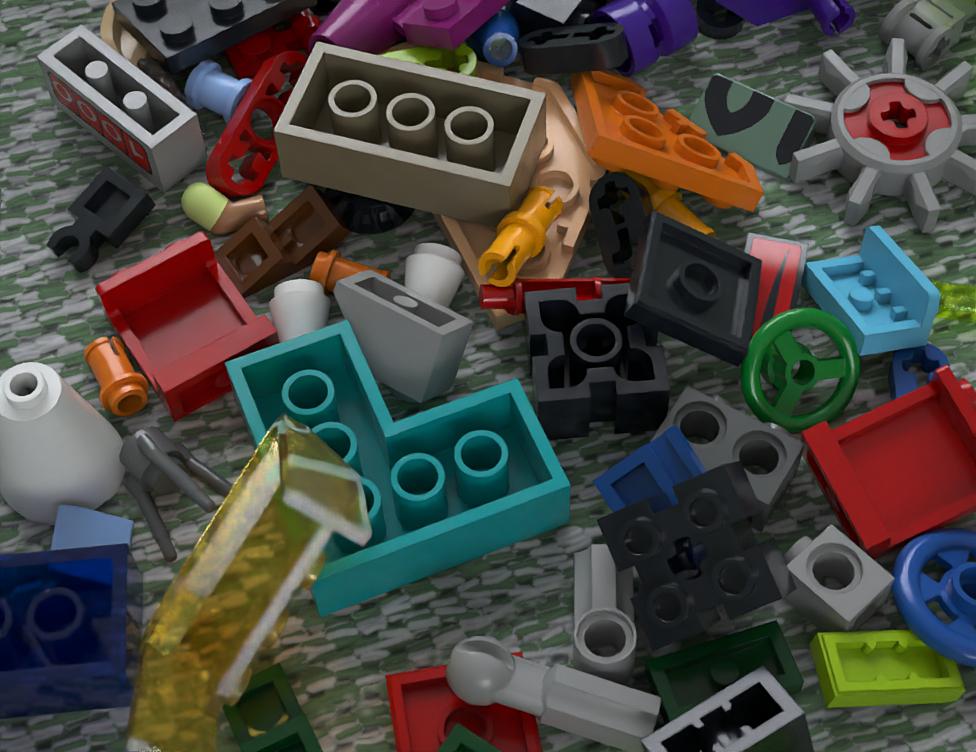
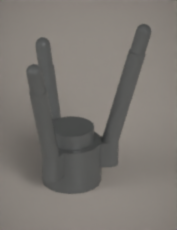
(161, 468)

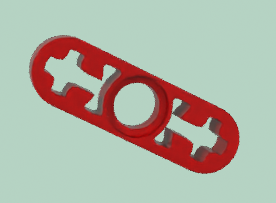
(240, 137)

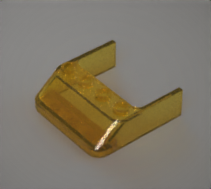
(238, 585)

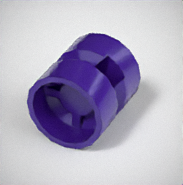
(650, 29)

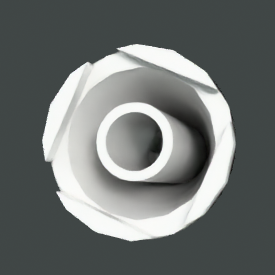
(53, 445)

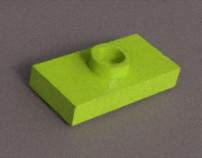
(882, 669)

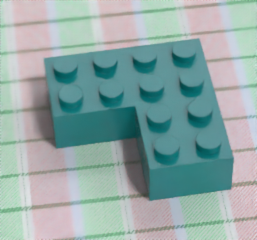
(432, 483)

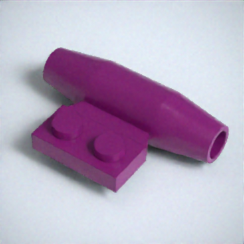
(379, 24)

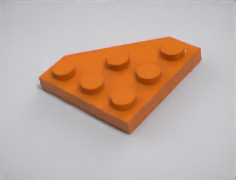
(630, 133)

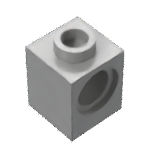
(836, 556)

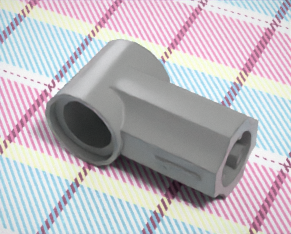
(603, 615)

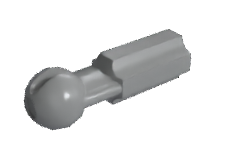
(562, 697)

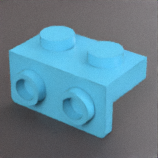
(876, 295)

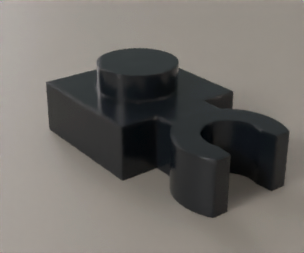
(102, 212)

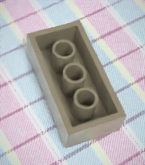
(411, 134)

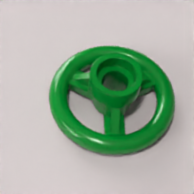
(775, 352)

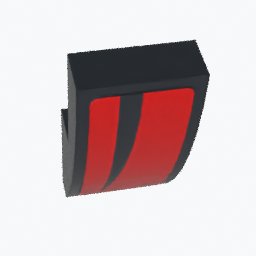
(780, 274)

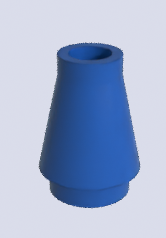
(498, 26)

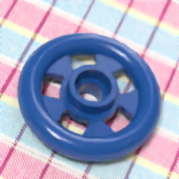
(954, 592)

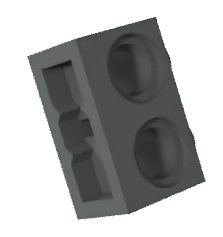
(738, 438)

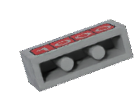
(123, 108)

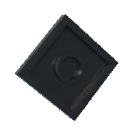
(694, 288)

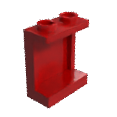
(183, 323)
(900, 465)

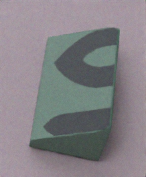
(753, 125)

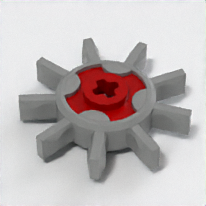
(890, 134)

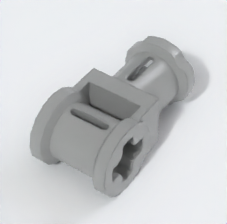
(927, 27)

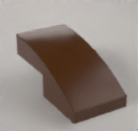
(288, 243)

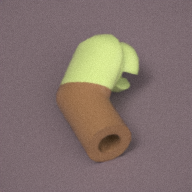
(219, 213)

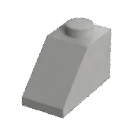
(403, 335)

